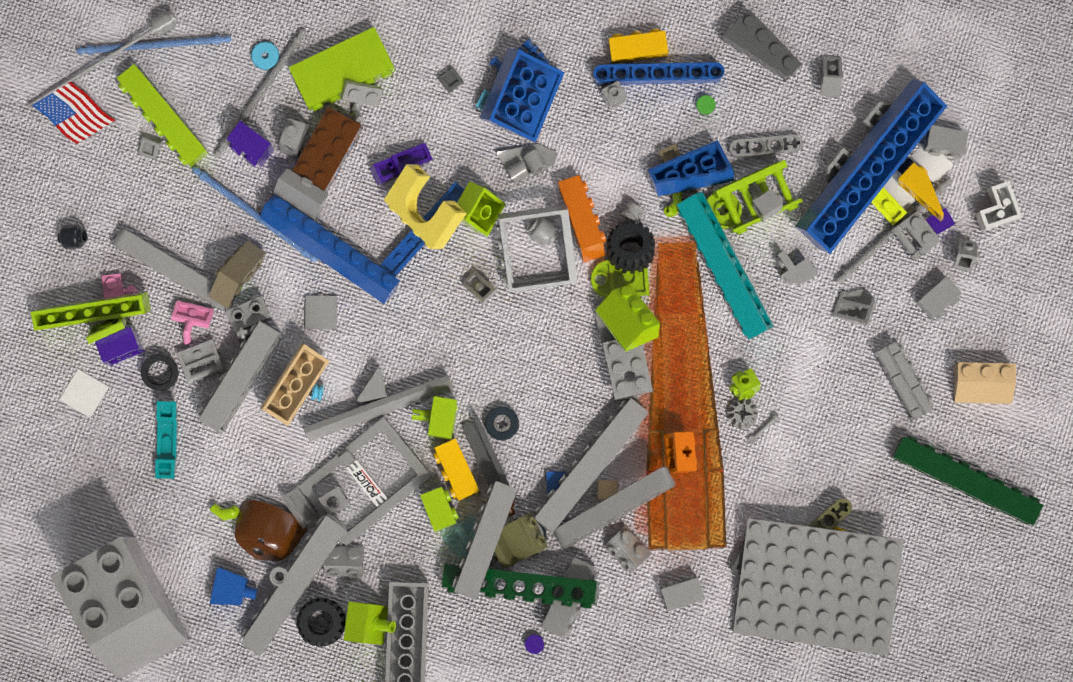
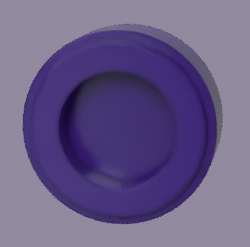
(534, 644)

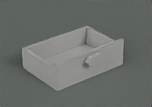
(301, 194)

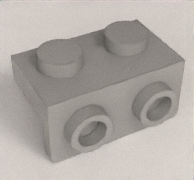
(627, 550)
(345, 562)

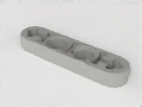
(765, 143)

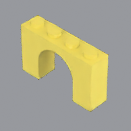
(403, 201)

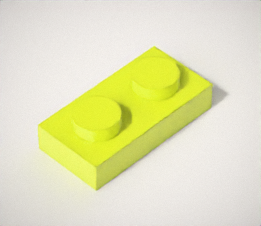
(888, 207)

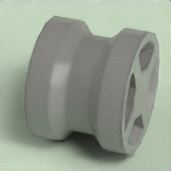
(632, 212)

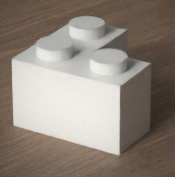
(1004, 208)

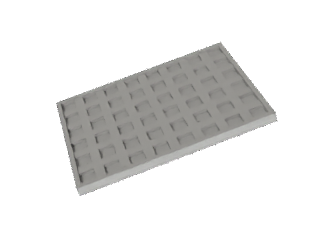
(818, 586)

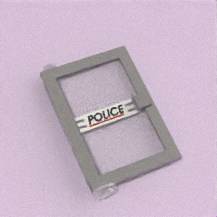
(375, 476)

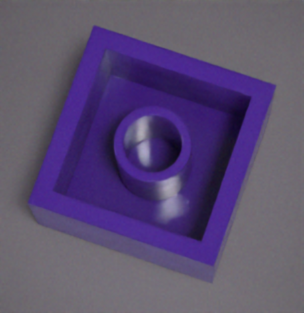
(250, 144)
(119, 346)

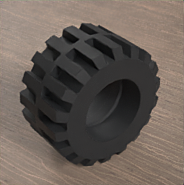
(630, 233)
(308, 610)

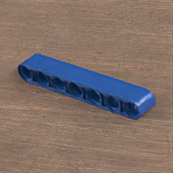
(666, 68)

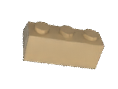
(984, 382)

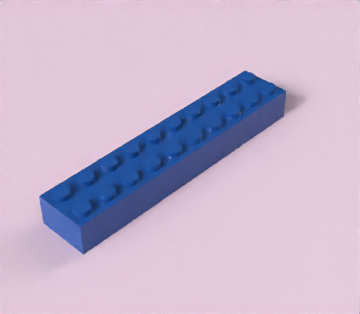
(871, 166)

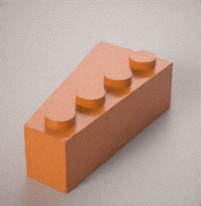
(582, 218)

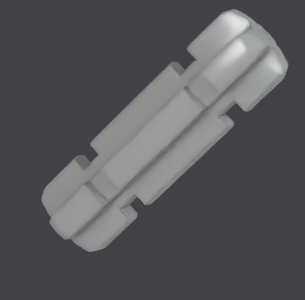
(242, 335)

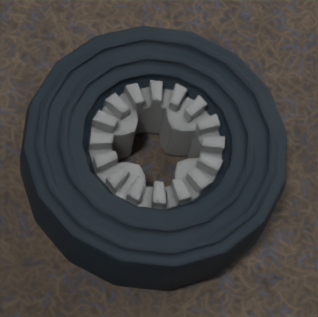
(497, 414)

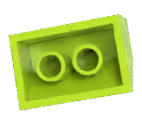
(628, 318)

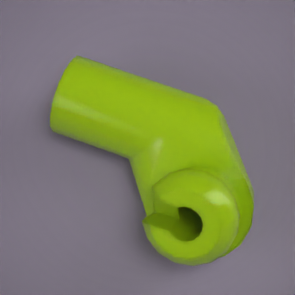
(672, 209)
(225, 514)

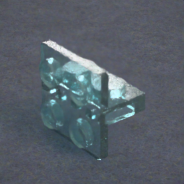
(459, 536)

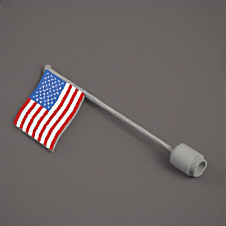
(73, 109)

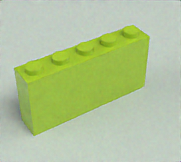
(355, 60)

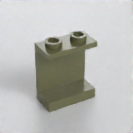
(519, 541)

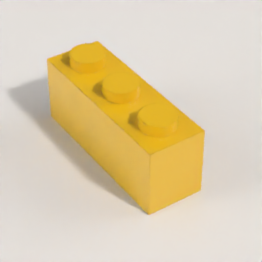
(638, 46)
(456, 470)

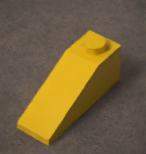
(918, 185)

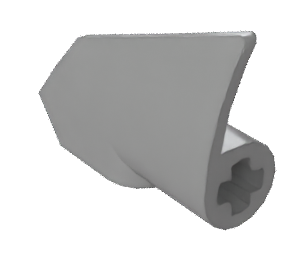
(526, 160)

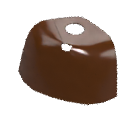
(274, 525)

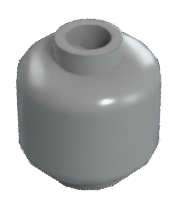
(542, 231)

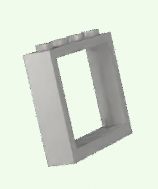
(539, 282)

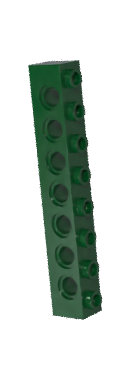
(589, 588)

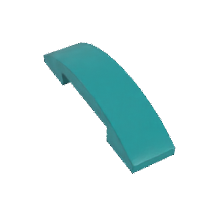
(166, 440)

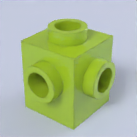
(744, 384)

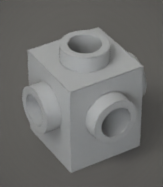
(965, 255)

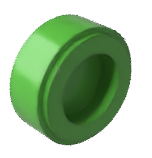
(705, 105)

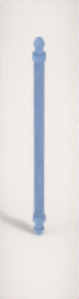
(90, 49)
(204, 176)

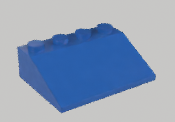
(522, 94)

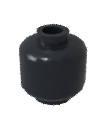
(72, 236)

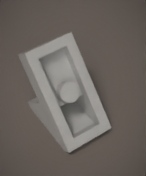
(479, 287)

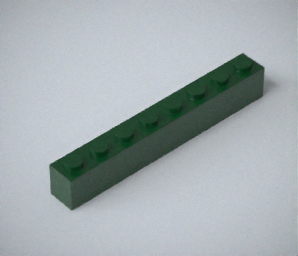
(969, 482)

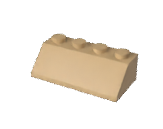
(295, 384)

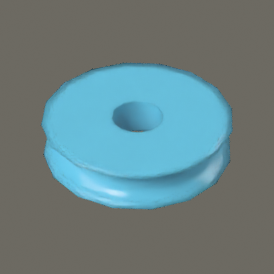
(265, 47)

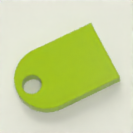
(617, 279)

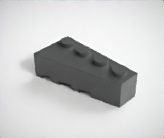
(761, 45)

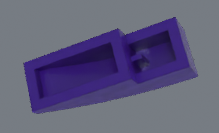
(393, 166)

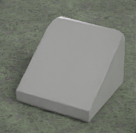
(150, 146)

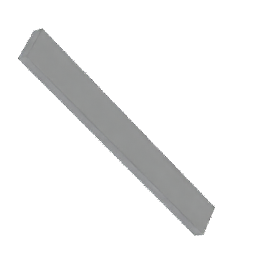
(378, 408)

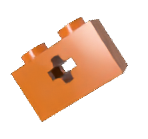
(680, 452)

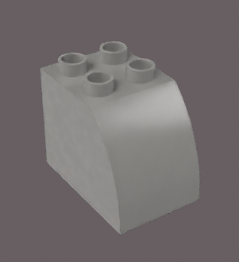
(120, 607)

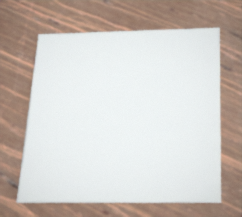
(84, 393)

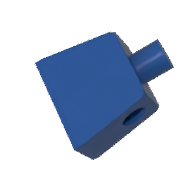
(231, 588)

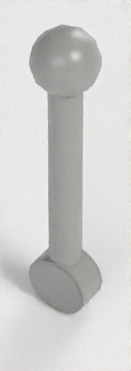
(775, 417)

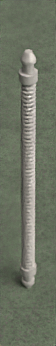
(296, 41)
(940, 188)

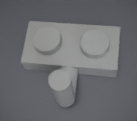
(360, 94)

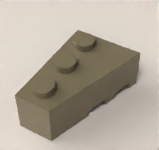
(236, 273)

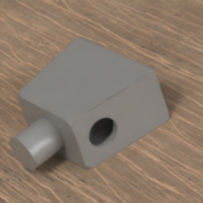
(293, 137)

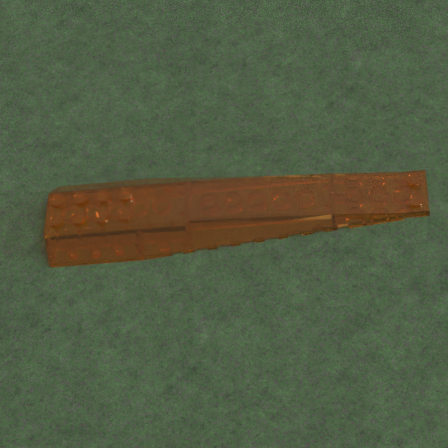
(684, 401)

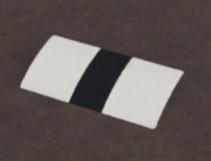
(935, 166)

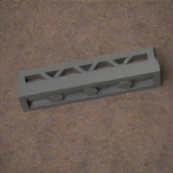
(484, 453)

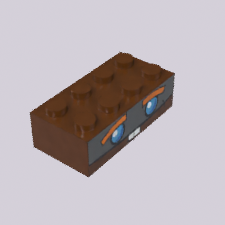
(328, 149)

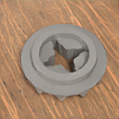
(735, 419)

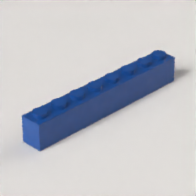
(329, 249)

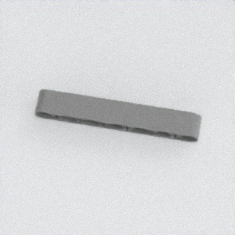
(165, 265)
(614, 507)

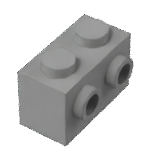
(248, 313)

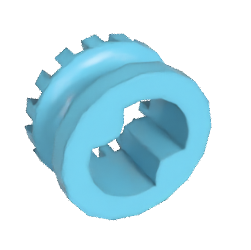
(318, 392)

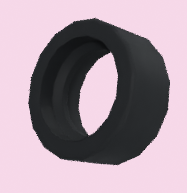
(145, 375)

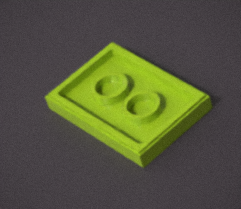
(105, 328)

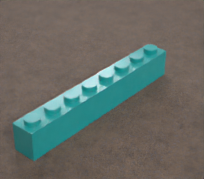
(725, 265)

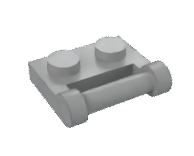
(920, 231)
(198, 356)

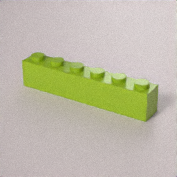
(162, 115)
(90, 311)

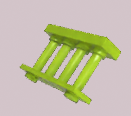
(742, 186)

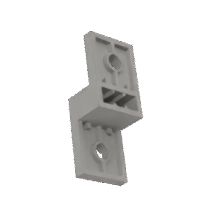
(621, 362)

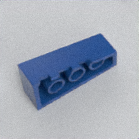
(692, 170)

